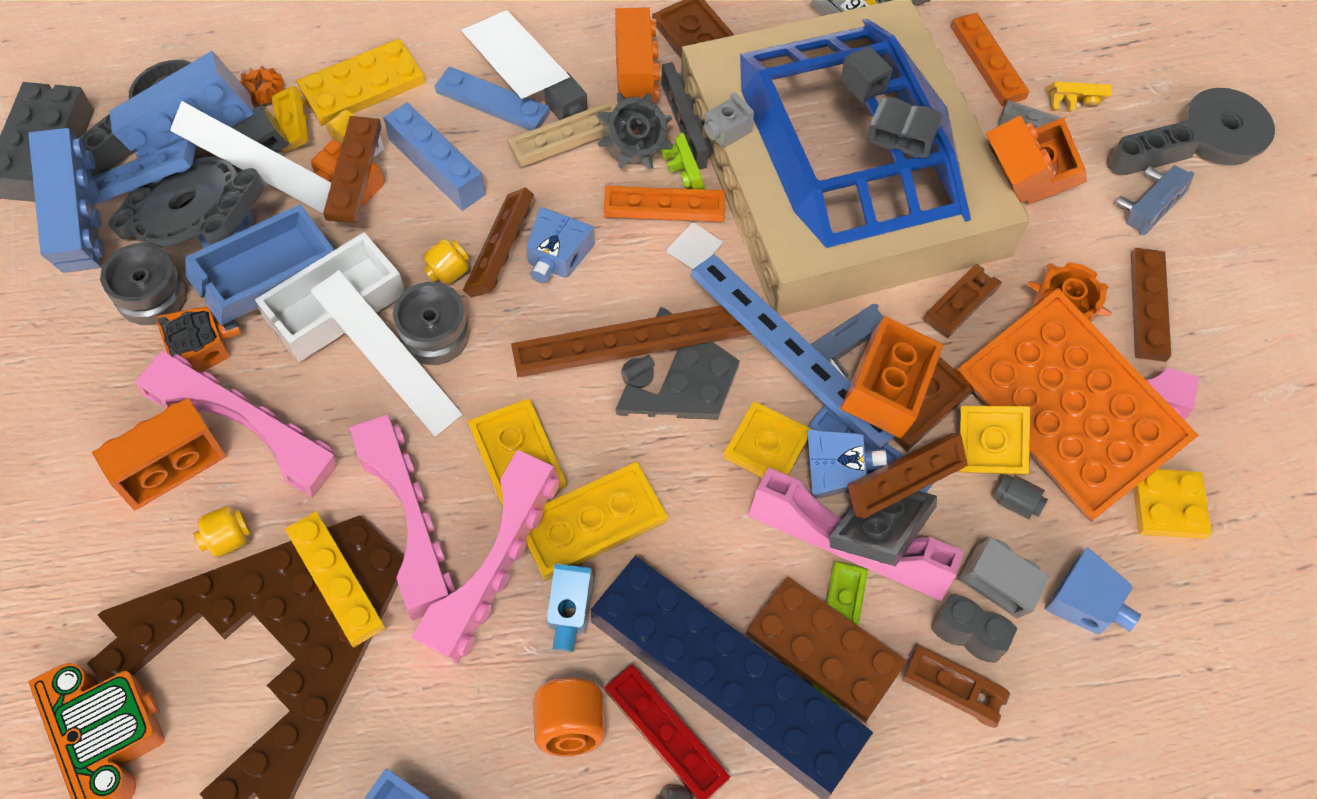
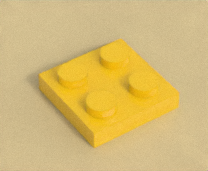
(996, 439)
(766, 441)
(1172, 505)

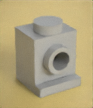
(729, 121)

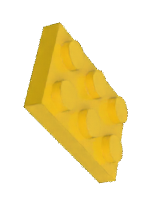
(505, 432)

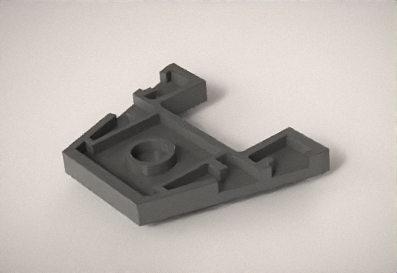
(693, 386)

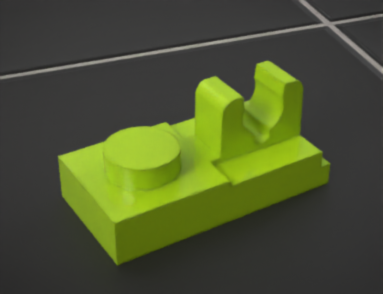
(684, 160)

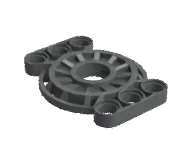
(215, 212)

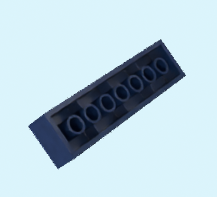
(731, 677)

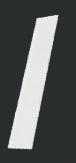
(247, 153)
(386, 353)

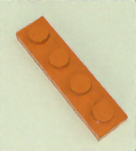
(989, 59)
(664, 203)

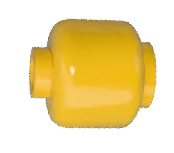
(445, 261)
(222, 531)

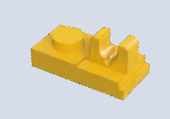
(1071, 92)
(289, 113)

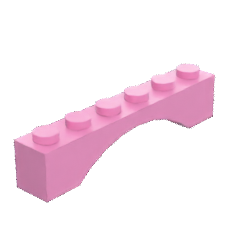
(300, 460)
(789, 507)
(420, 572)
(453, 620)

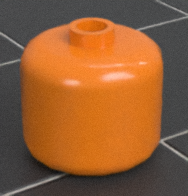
(568, 717)

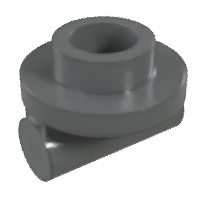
(638, 371)

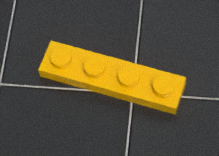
(335, 579)

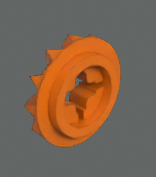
(272, 84)

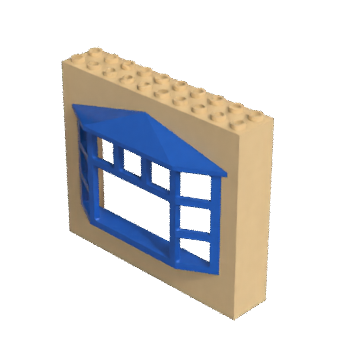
(782, 202)

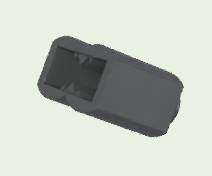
(905, 127)
(980, 632)

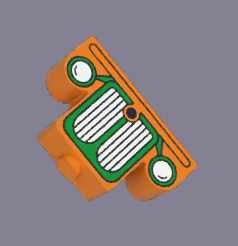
(96, 728)

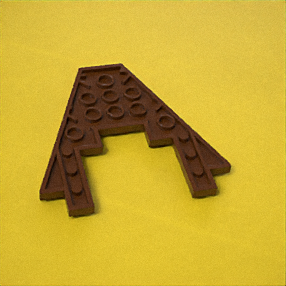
(292, 608)

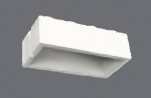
(303, 320)

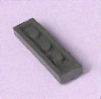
(682, 109)

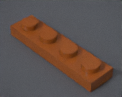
(352, 170)
(498, 243)
(1150, 305)
(907, 475)

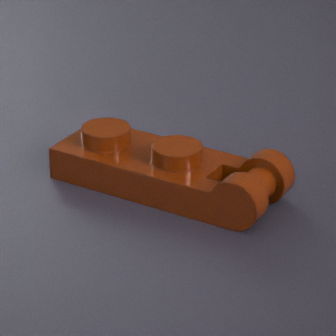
(962, 301)
(956, 686)

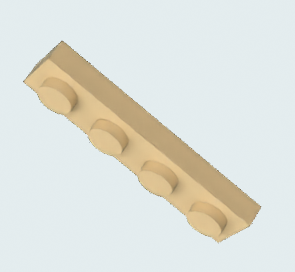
(559, 136)

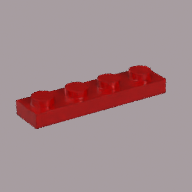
(667, 734)

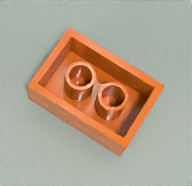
(636, 53)
(892, 377)
(159, 454)

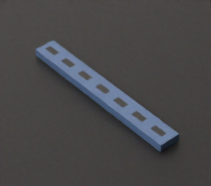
(784, 344)

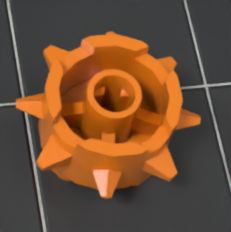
(1077, 284)

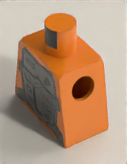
(197, 336)

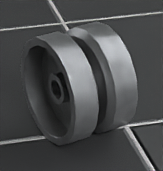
(143, 283)
(431, 322)

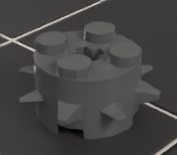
(640, 116)

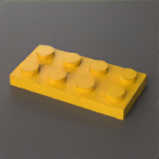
(361, 81)
(595, 519)

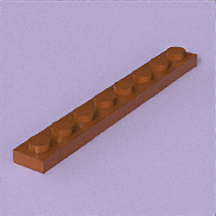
(625, 340)

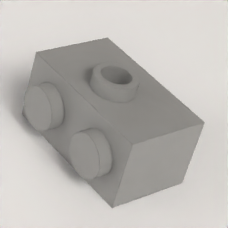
(1004, 577)

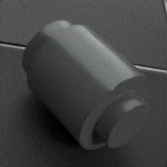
(1021, 496)

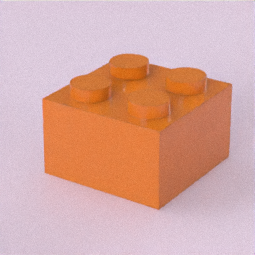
(1021, 157)
(1066, 160)

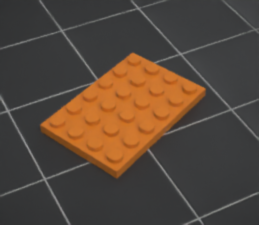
(1092, 413)

